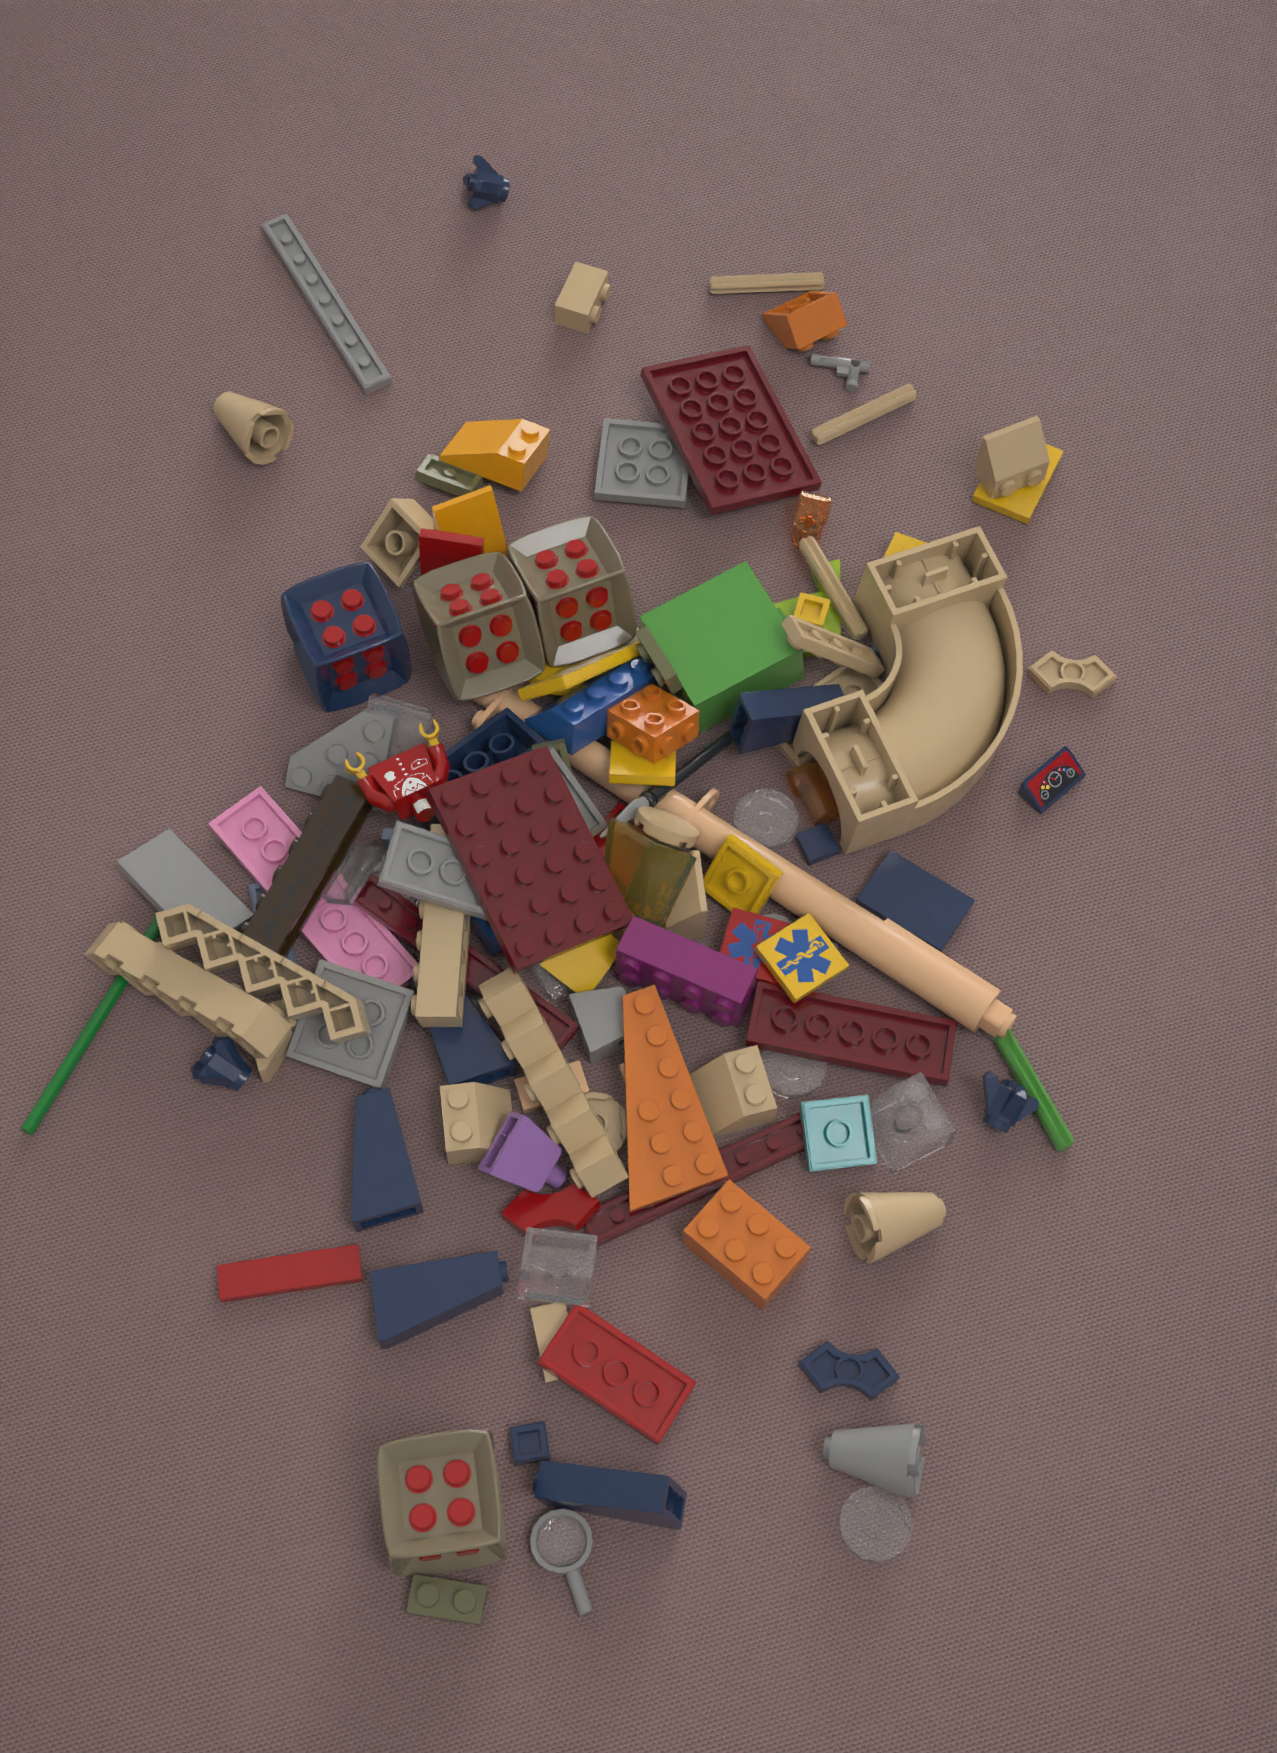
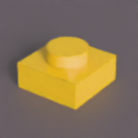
(812, 609)

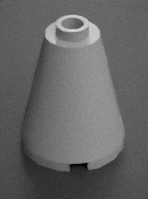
(880, 1455)

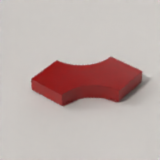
(565, 1208)

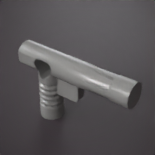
(845, 368)

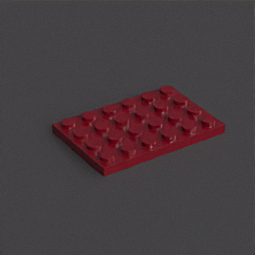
(730, 429)
(530, 858)

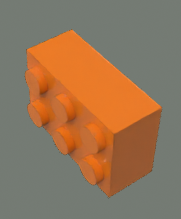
(745, 1244)

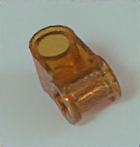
(810, 516)

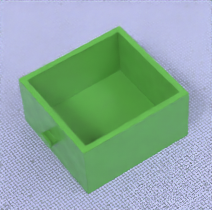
(724, 643)

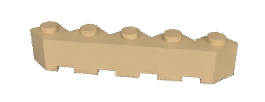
(264, 970)
(189, 989)
(552, 1082)

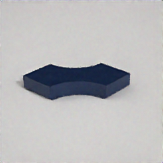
(832, 1368)

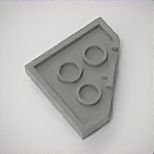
(324, 758)

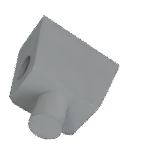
(599, 1020)

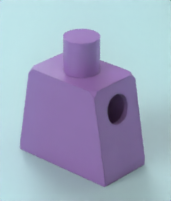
(523, 1155)

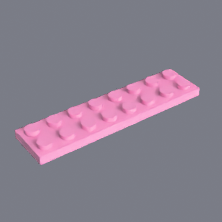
(344, 935)

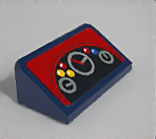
(1051, 780)

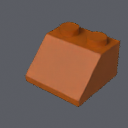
(806, 319)

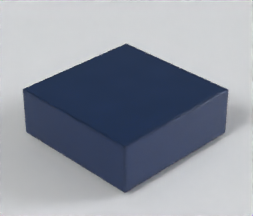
(817, 844)
(529, 1443)

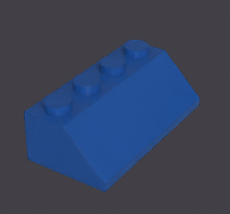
(582, 713)

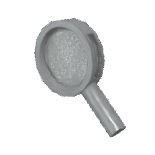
(562, 1546)

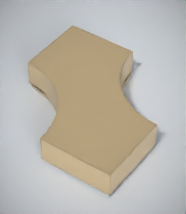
(1085, 675)

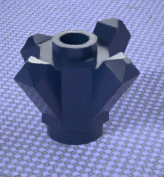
(485, 184)
(221, 1065)
(1005, 1102)

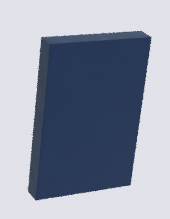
(915, 900)

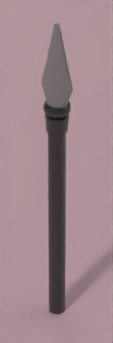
(656, 793)

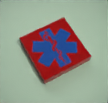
(744, 933)

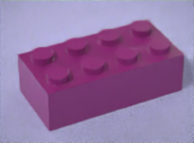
(685, 972)

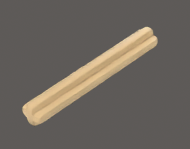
(766, 283)
(863, 414)
(833, 588)

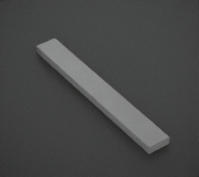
(326, 304)

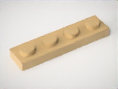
(832, 646)

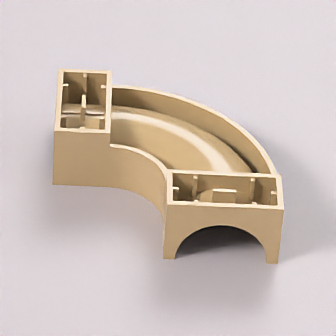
(945, 695)

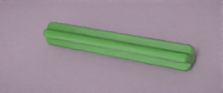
(1028, 1078)

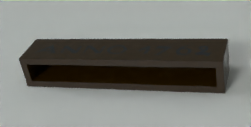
(309, 866)

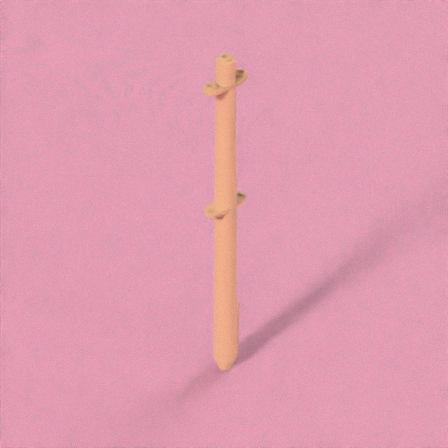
(876, 941)

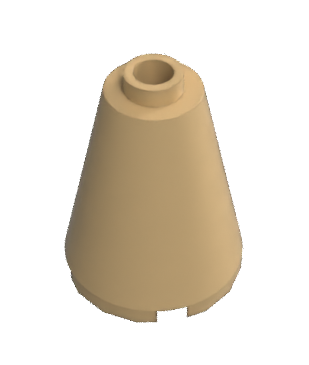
(254, 426)
(890, 1220)

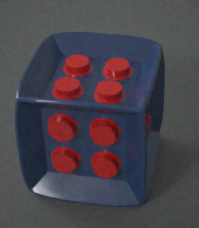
(346, 636)

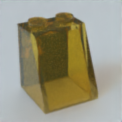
(646, 870)

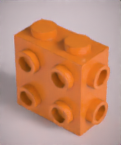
(652, 723)

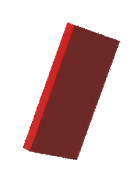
(616, 1373)

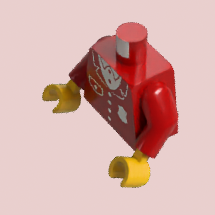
(404, 779)

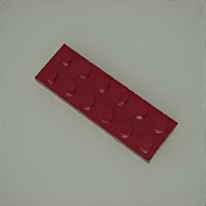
(852, 1034)

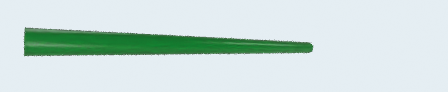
(80, 1045)

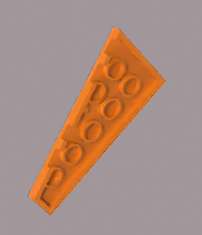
(665, 1123)

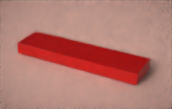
(289, 1273)

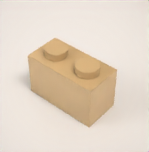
(582, 297)

